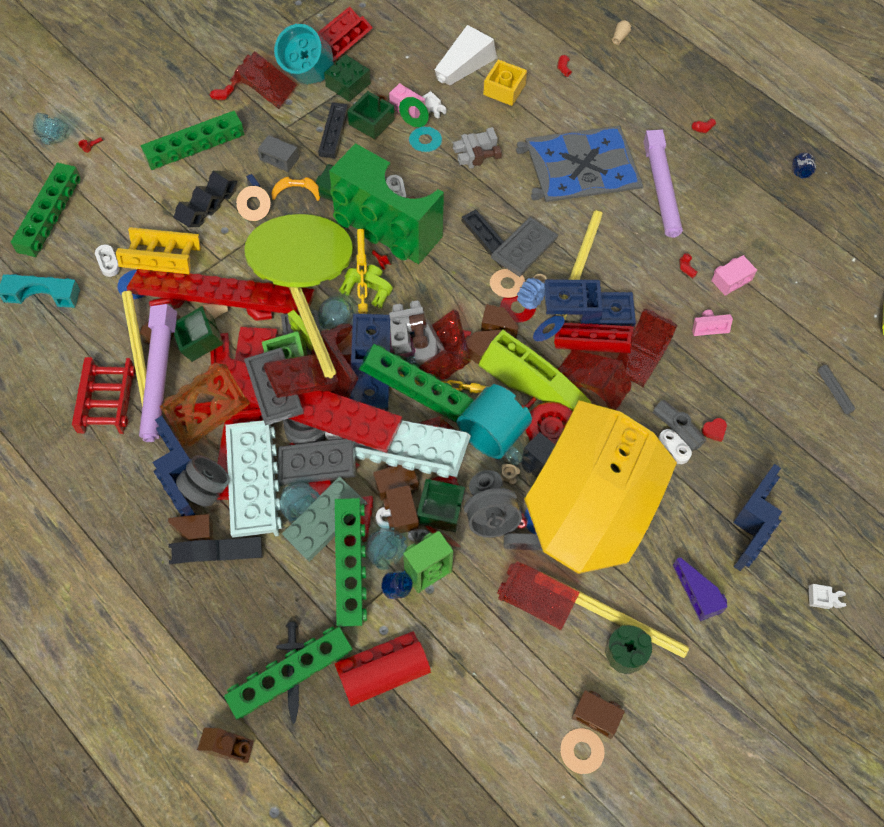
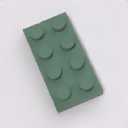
(317, 523)

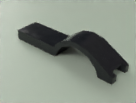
(216, 550)

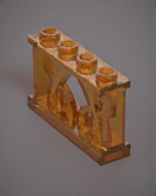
(191, 391)

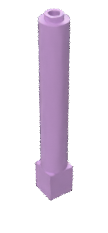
(655, 149)
(162, 322)

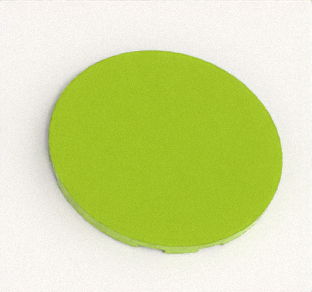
(298, 250)

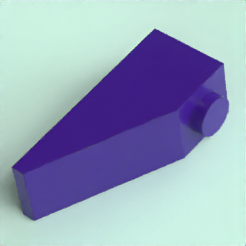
(701, 592)

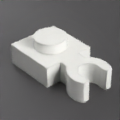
(434, 104)
(822, 597)

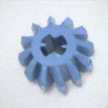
(531, 293)

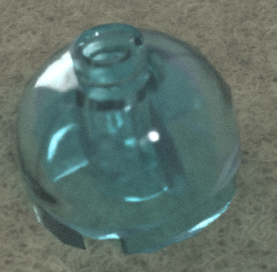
(49, 129)
(335, 312)
(296, 500)
(385, 547)

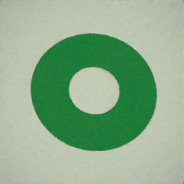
(415, 122)

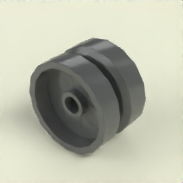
(301, 433)
(202, 481)

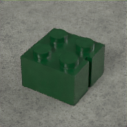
(347, 78)
(366, 115)
(197, 334)
(440, 505)

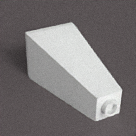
(465, 56)

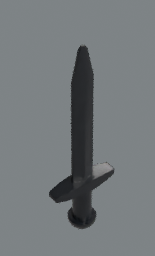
(293, 693)

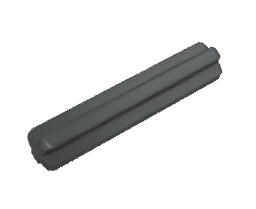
(836, 389)

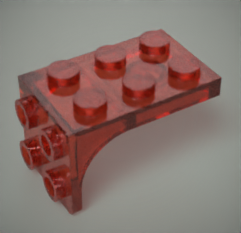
(264, 79)
(649, 345)
(456, 352)
(344, 373)
(599, 374)
(298, 376)
(538, 594)

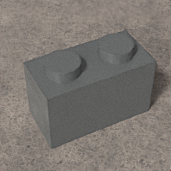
(278, 153)

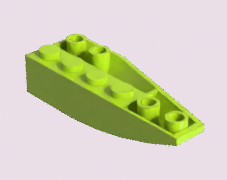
(528, 372)

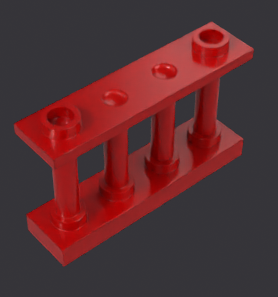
(88, 386)

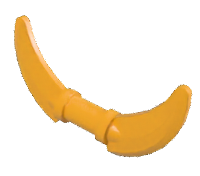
(304, 183)

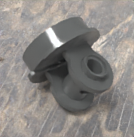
(491, 508)

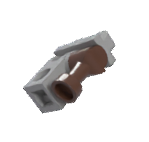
(477, 148)
(407, 321)

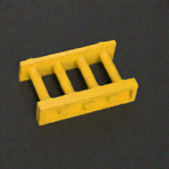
(157, 260)

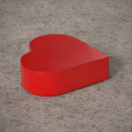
(715, 430)

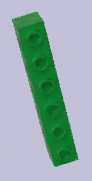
(192, 140)
(46, 210)
(406, 384)
(344, 508)
(242, 707)

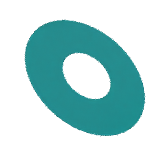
(416, 144)

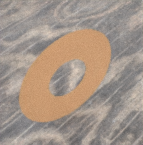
(245, 194)
(495, 283)
(569, 758)

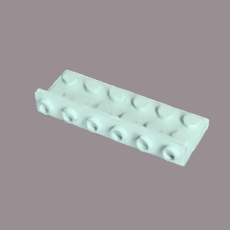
(421, 448)
(252, 479)

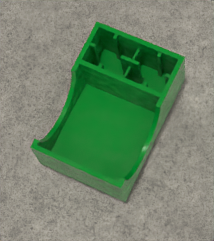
(367, 203)

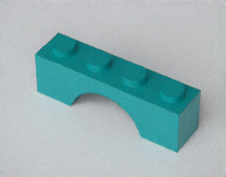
(18, 288)

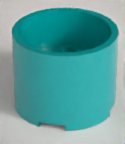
(295, 45)
(494, 421)

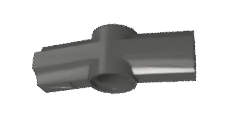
(688, 432)

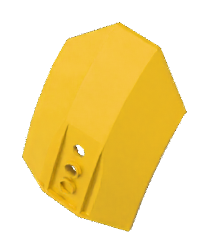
(584, 508)

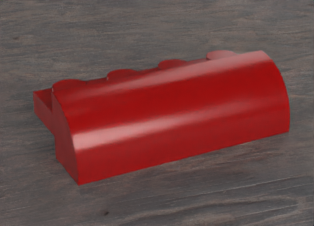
(344, 31)
(594, 338)
(382, 668)

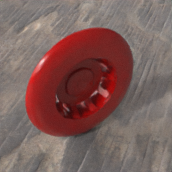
(551, 426)

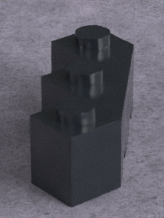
(206, 199)

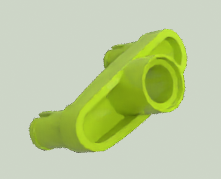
(373, 281)

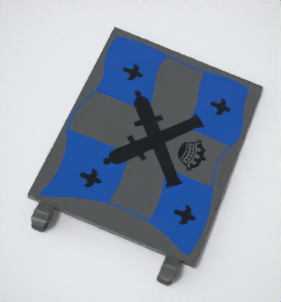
(581, 164)

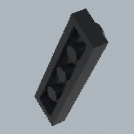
(333, 130)
(482, 231)

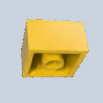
(505, 82)

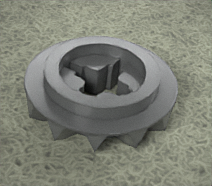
(417, 535)

